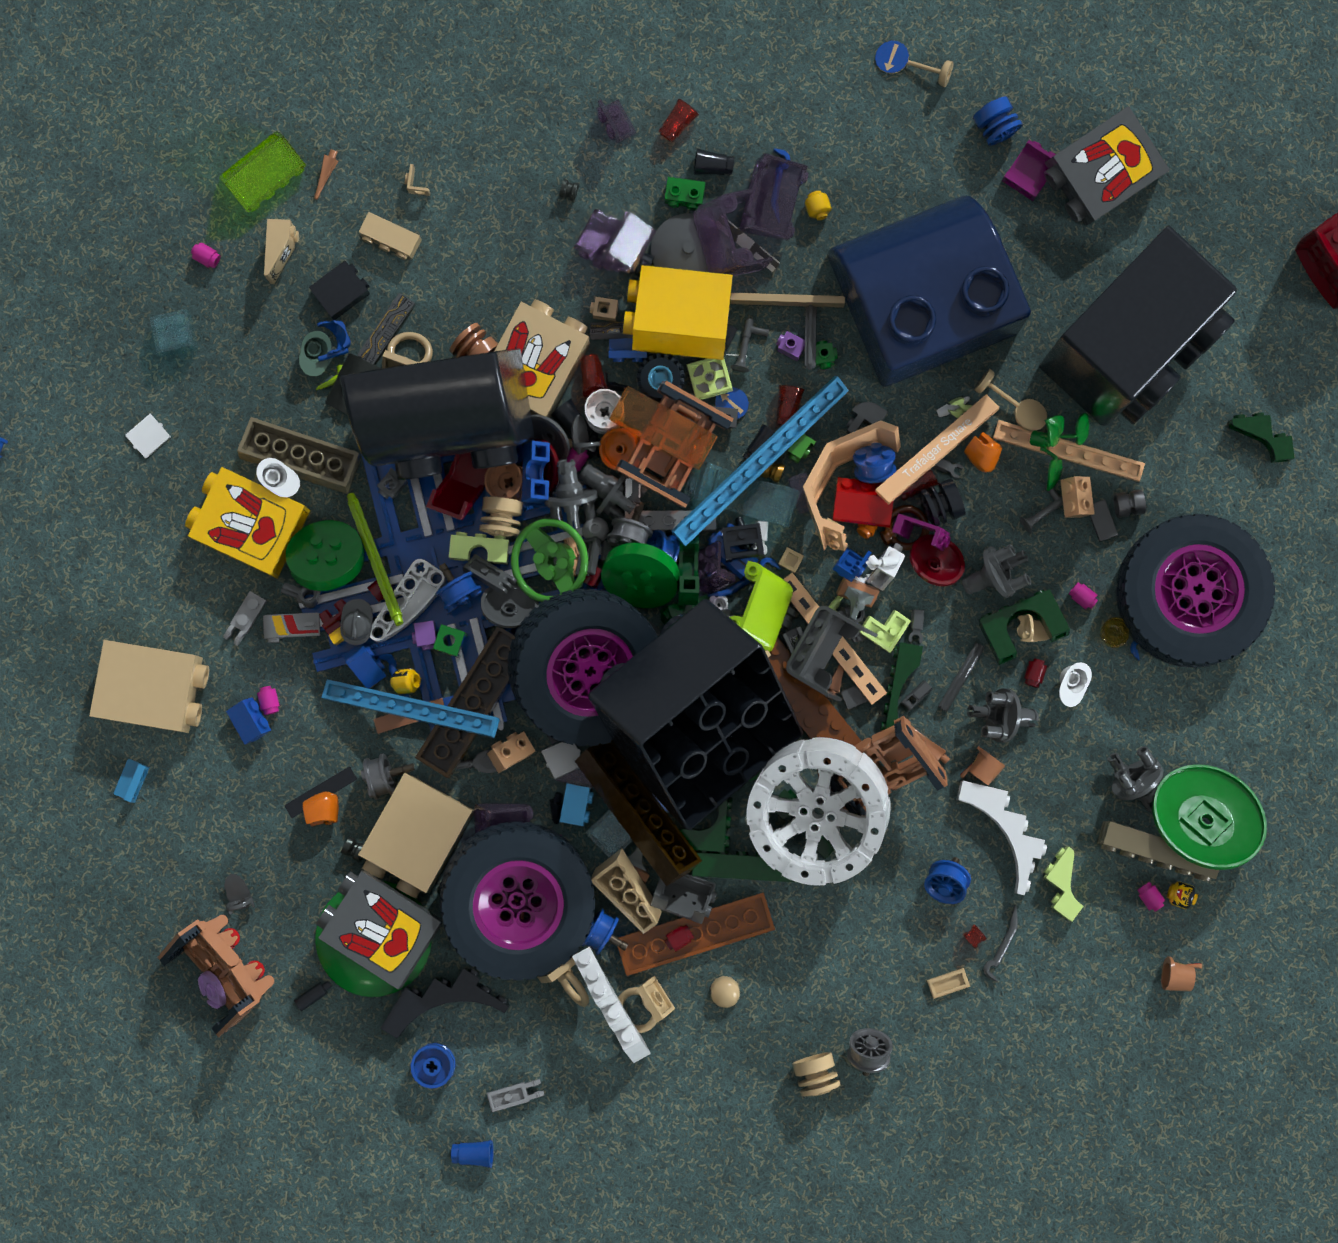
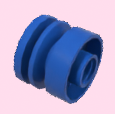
(996, 118)

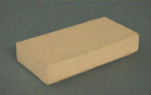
(948, 983)

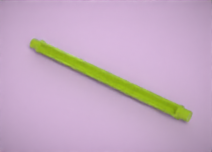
(375, 559)

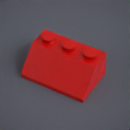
(860, 504)

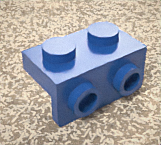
(622, 349)
(851, 564)

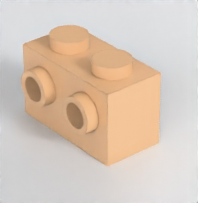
(1077, 497)
(510, 752)

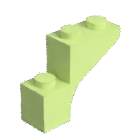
(1060, 876)

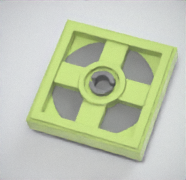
(709, 378)

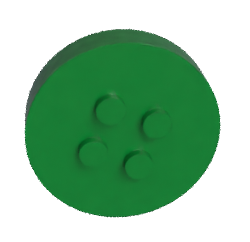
(325, 555)
(640, 575)

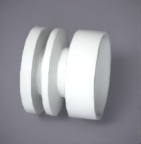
(596, 404)

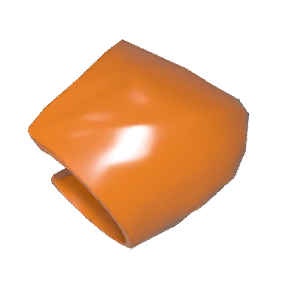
(983, 452)
(321, 809)

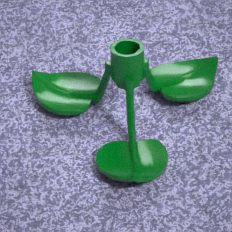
(1055, 427)

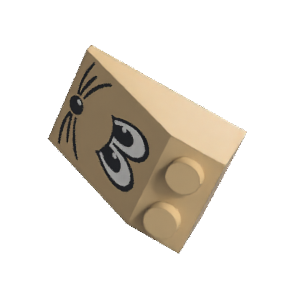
(279, 246)

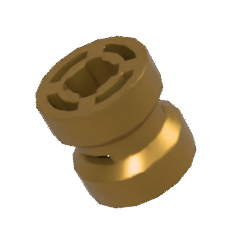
(776, 473)

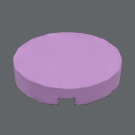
(212, 988)

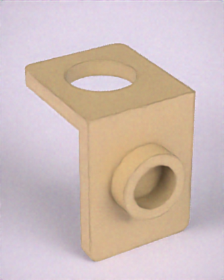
(409, 177)

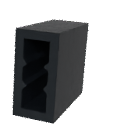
(340, 289)

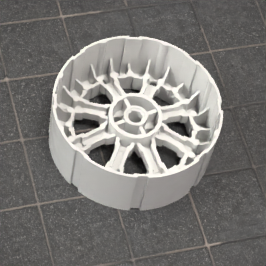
(845, 762)

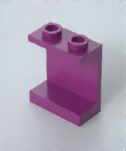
(1028, 170)
(904, 526)

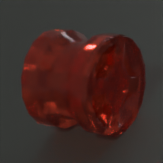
(974, 936)

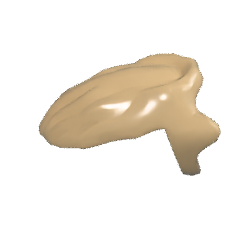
(1030, 629)

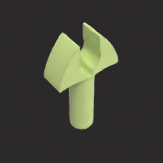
(963, 408)

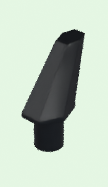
(556, 807)

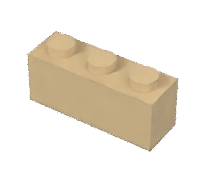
(389, 236)

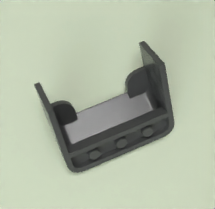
(818, 645)

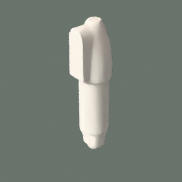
(943, 411)

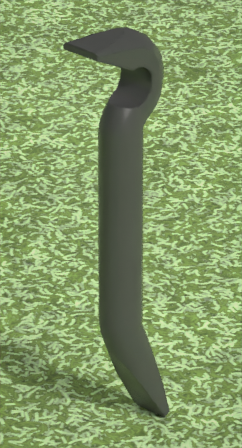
(1003, 947)

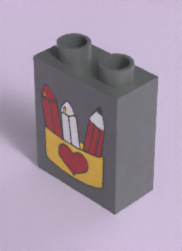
(1105, 167)
(378, 928)

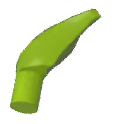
(330, 382)

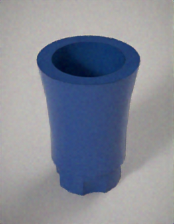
(473, 1153)

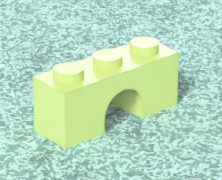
(462, 546)

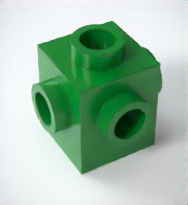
(827, 361)

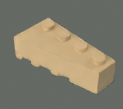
(626, 890)

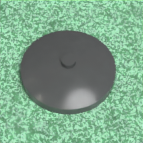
(678, 245)

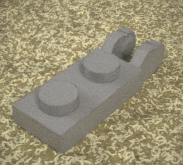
(245, 616)
(512, 1095)

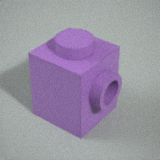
(791, 345)
(424, 635)

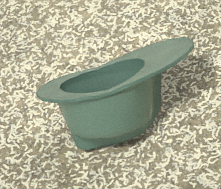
(313, 346)

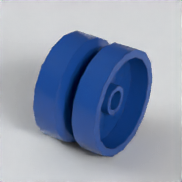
(424, 1073)

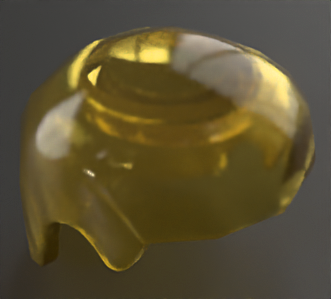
(1114, 632)

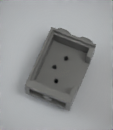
(686, 897)

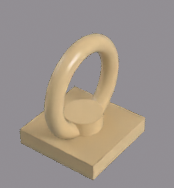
(391, 359)
(564, 973)
(653, 999)

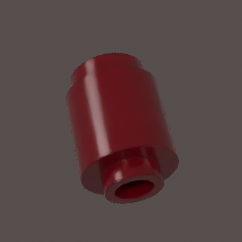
(1035, 673)
(679, 938)

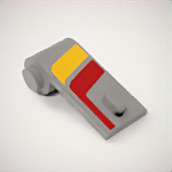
(290, 625)

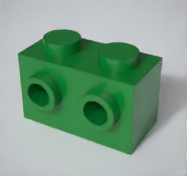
(684, 193)

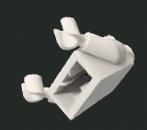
(884, 568)

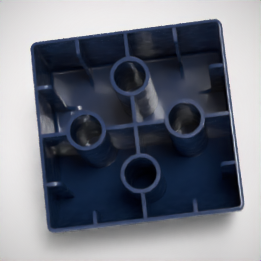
(930, 289)

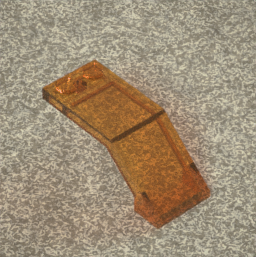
(663, 427)

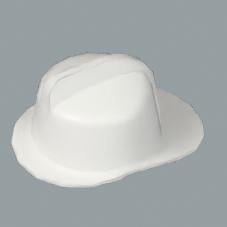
(277, 477)
(1074, 683)

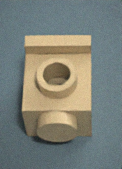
(610, 304)

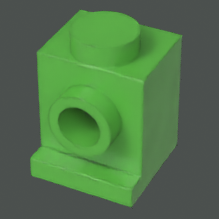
(800, 448)

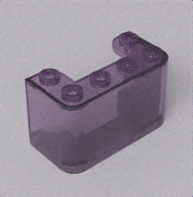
(614, 242)

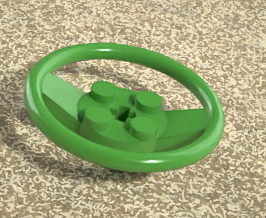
(545, 551)

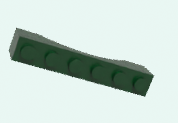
(907, 660)

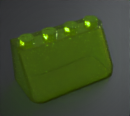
(262, 171)

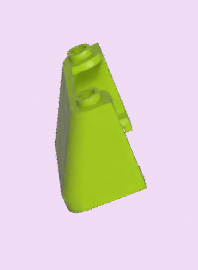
(765, 606)

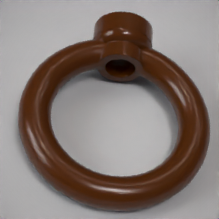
(889, 537)

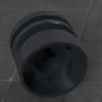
(945, 501)

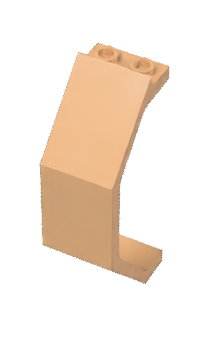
(836, 454)

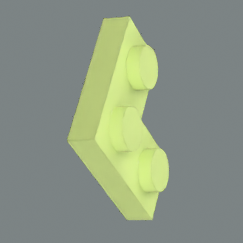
(889, 632)

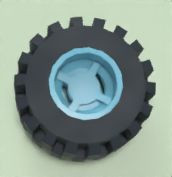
(657, 369)

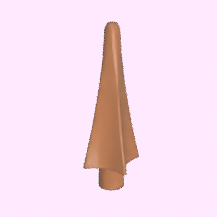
(328, 165)
(836, 681)
(936, 750)

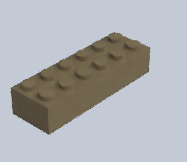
(306, 456)
(1149, 850)

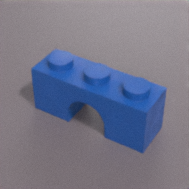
(534, 486)

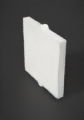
(148, 436)
(561, 759)

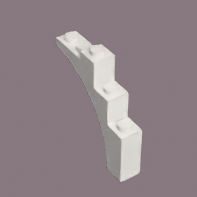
(1024, 848)
(610, 1005)

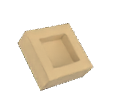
(791, 560)

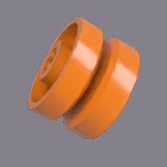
(616, 446)

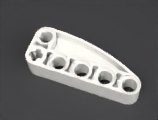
(415, 601)

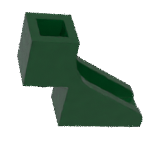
(1260, 429)

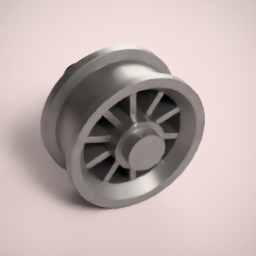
(869, 1050)

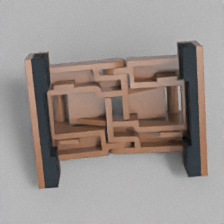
(660, 461)
(890, 745)
(214, 953)

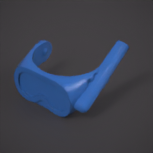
(343, 340)

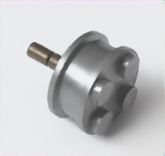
(629, 530)
(380, 775)

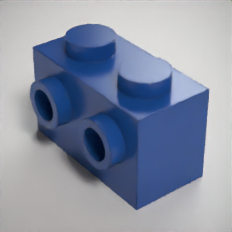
(364, 665)
(248, 720)

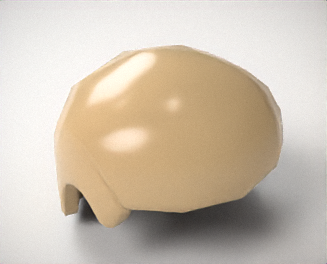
(725, 992)

